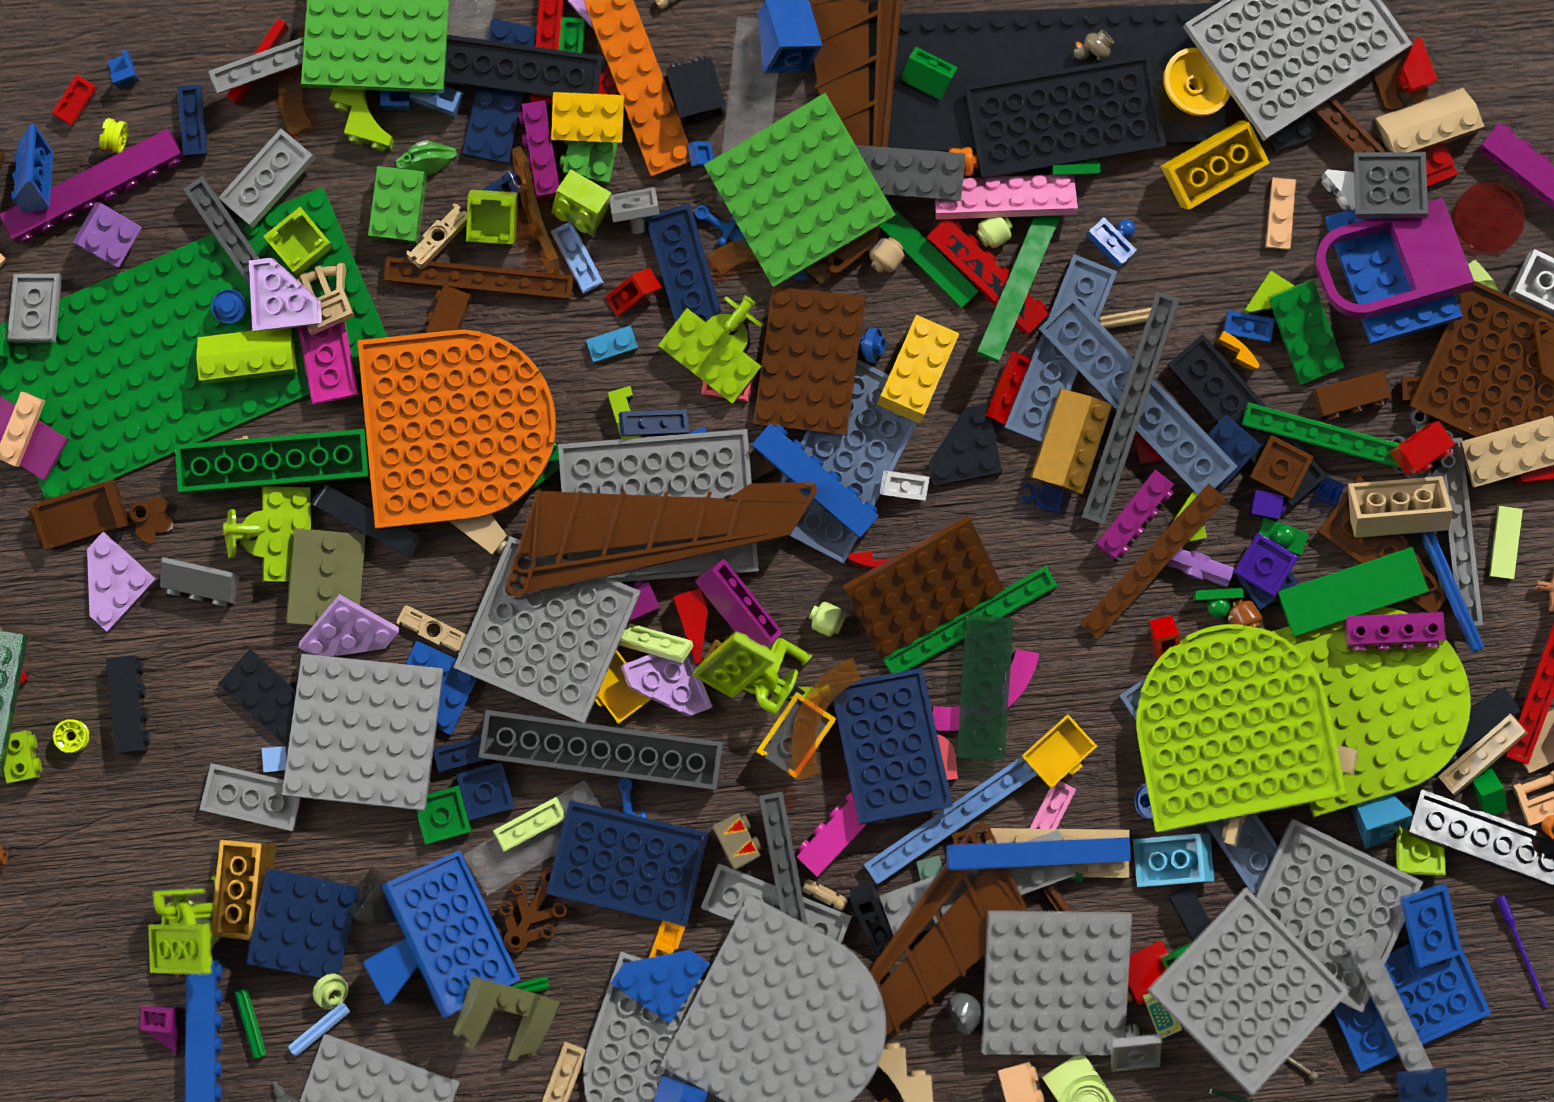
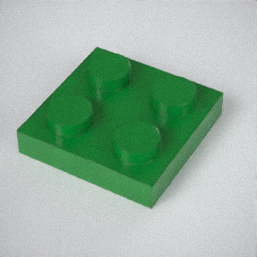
(444, 816)

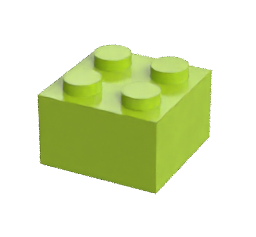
(581, 202)

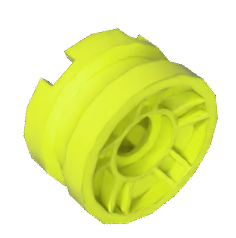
(113, 136)
(61, 738)

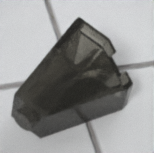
(372, 900)

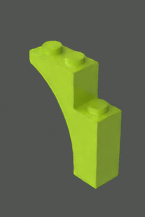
(360, 123)

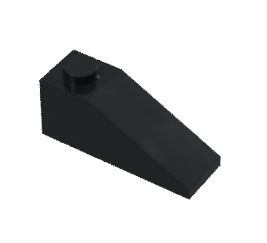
(871, 916)

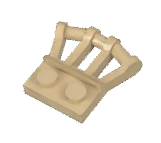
(334, 304)

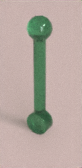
(1230, 1096)

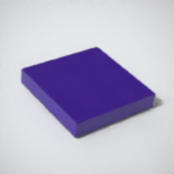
(1265, 565)

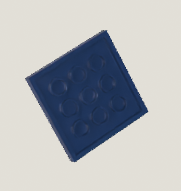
(301, 924)

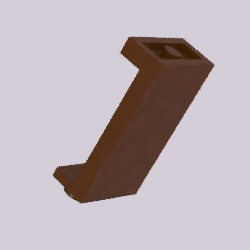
(78, 514)

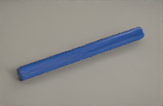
(1452, 591)

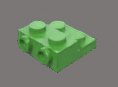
(589, 159)

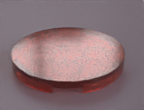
(1489, 216)

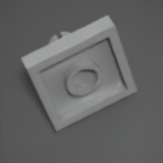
(634, 206)
(1135, 1051)

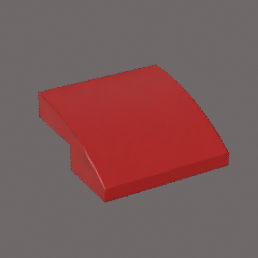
(864, 560)
(1145, 969)

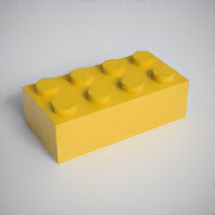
(1215, 164)
(918, 369)

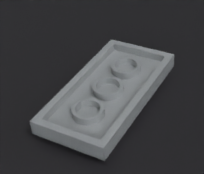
(266, 178)
(249, 797)

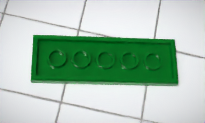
(1352, 591)

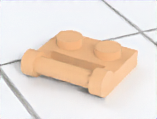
(1540, 807)

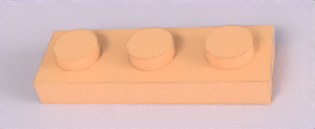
(1280, 213)
(20, 428)

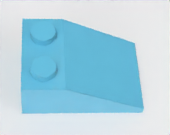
(1173, 860)

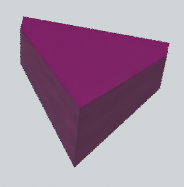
(161, 1024)

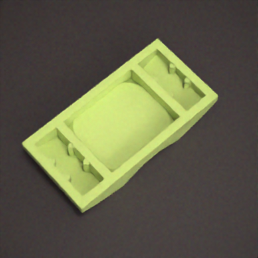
(1077, 1082)

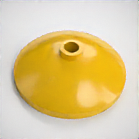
(1191, 68)

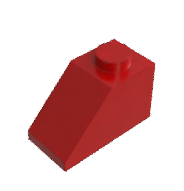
(1416, 69)
(633, 291)
(1163, 635)

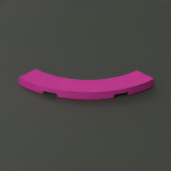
(1020, 674)

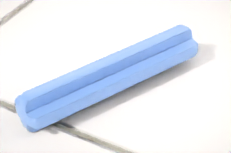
(319, 1029)

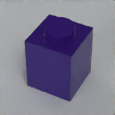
(1267, 505)

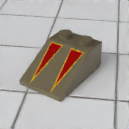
(736, 840)

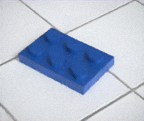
(1431, 925)

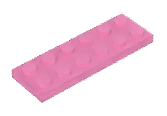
(1012, 197)

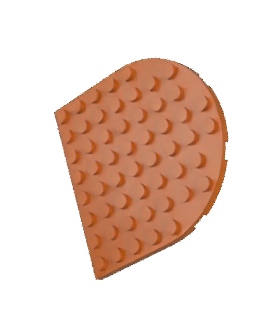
(452, 425)

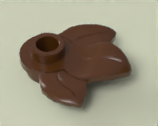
(154, 520)

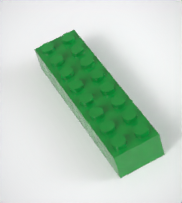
(272, 461)

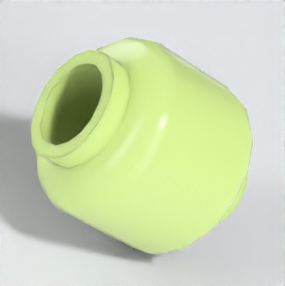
(994, 231)
(827, 619)

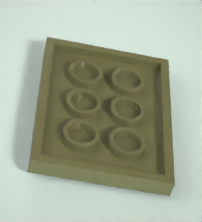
(321, 570)

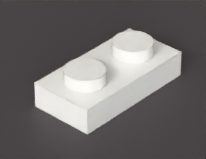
(904, 485)

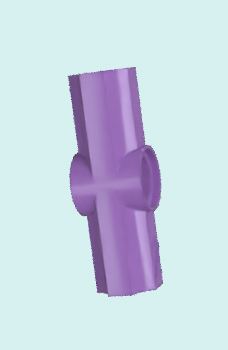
(1201, 567)

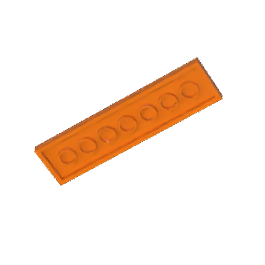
(641, 83)

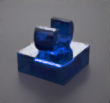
(1329, 491)

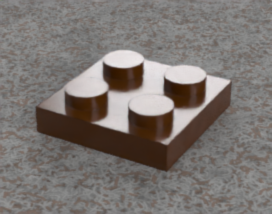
(1281, 467)

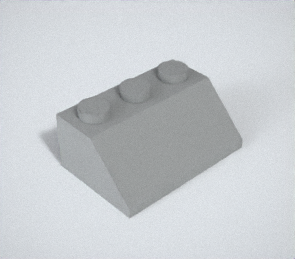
(198, 581)

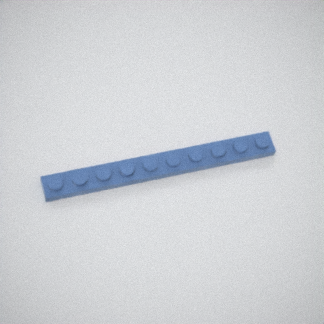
(949, 820)

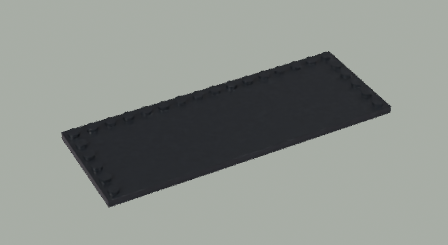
(1023, 43)

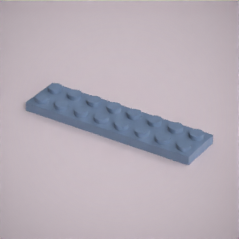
(1049, 367)

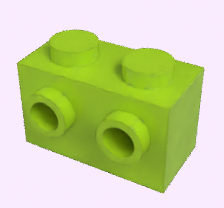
(21, 758)

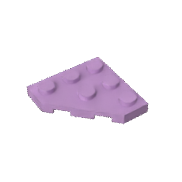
(279, 298)
(113, 581)
(347, 630)
(668, 683)

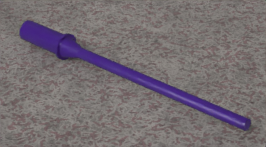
(1509, 919)

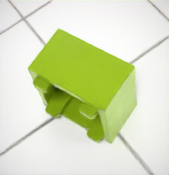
(491, 216)
(298, 241)

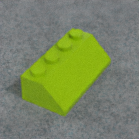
(245, 355)

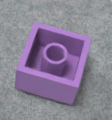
(107, 234)

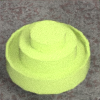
(330, 991)

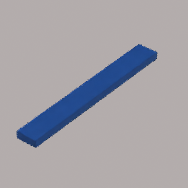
(1038, 853)

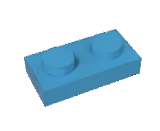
(612, 344)

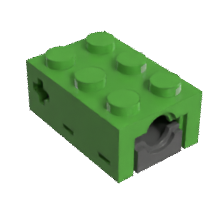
(397, 205)

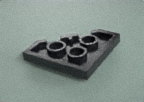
(967, 449)

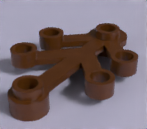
(529, 915)

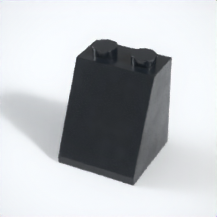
(696, 91)

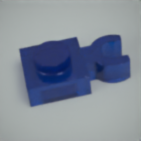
(1047, 497)

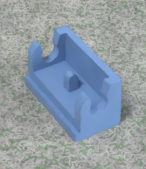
(444, 102)

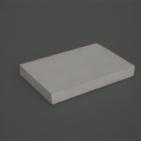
(34, 308)

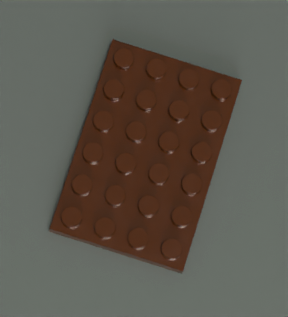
(809, 360)
(924, 587)

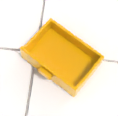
(616, 694)
(1059, 751)

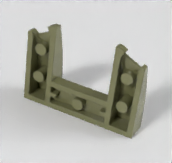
(486, 995)

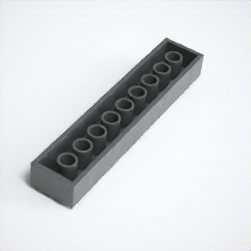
(600, 749)

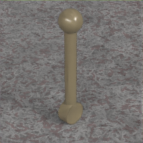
(1312, 1074)

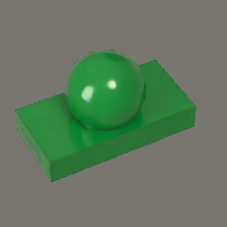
(1284, 535)
(1218, 600)

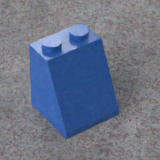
(788, 36)
(392, 969)

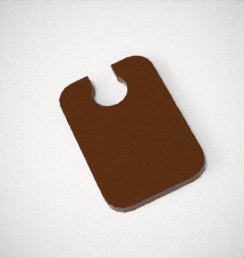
(1387, 83)

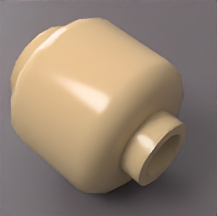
(886, 255)

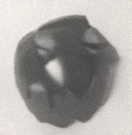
(965, 1012)

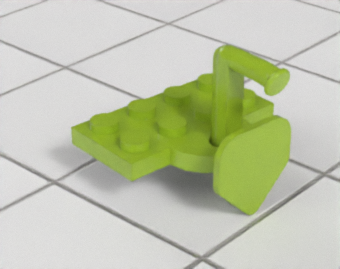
(711, 350)
(273, 526)
(751, 667)
(179, 942)

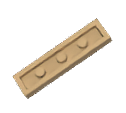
(1483, 754)

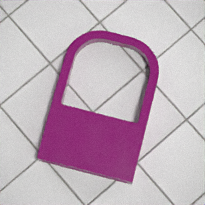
(1427, 253)

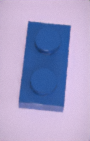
(1249, 326)

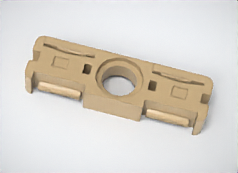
(429, 248)
(420, 622)

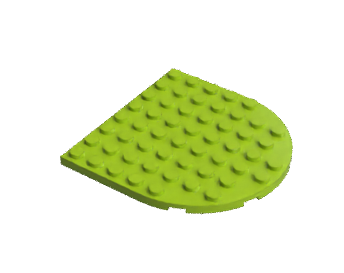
(1390, 706)
(1234, 729)

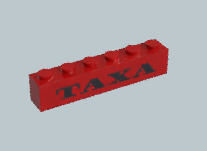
(982, 271)

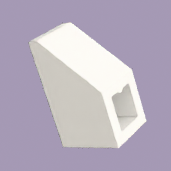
(1342, 185)

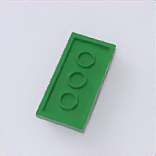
(1306, 331)

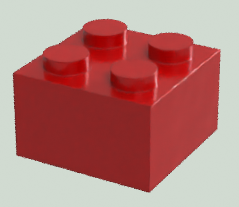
(1423, 447)

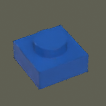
(700, 153)

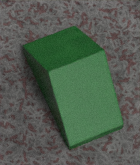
(1489, 792)

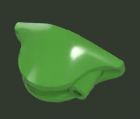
(426, 157)

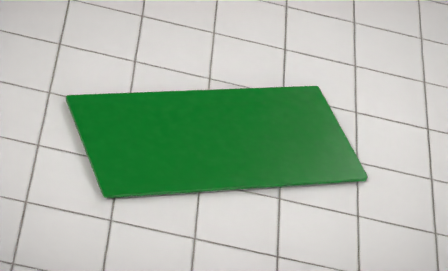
(127, 351)

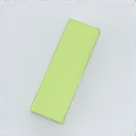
(1505, 542)
(656, 643)
(530, 824)

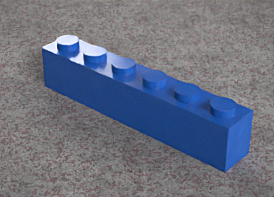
(799, 467)
(203, 1035)

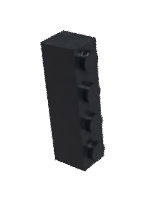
(127, 704)
(1485, 716)

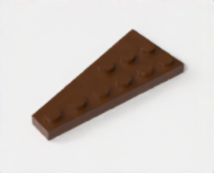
(1339, 532)

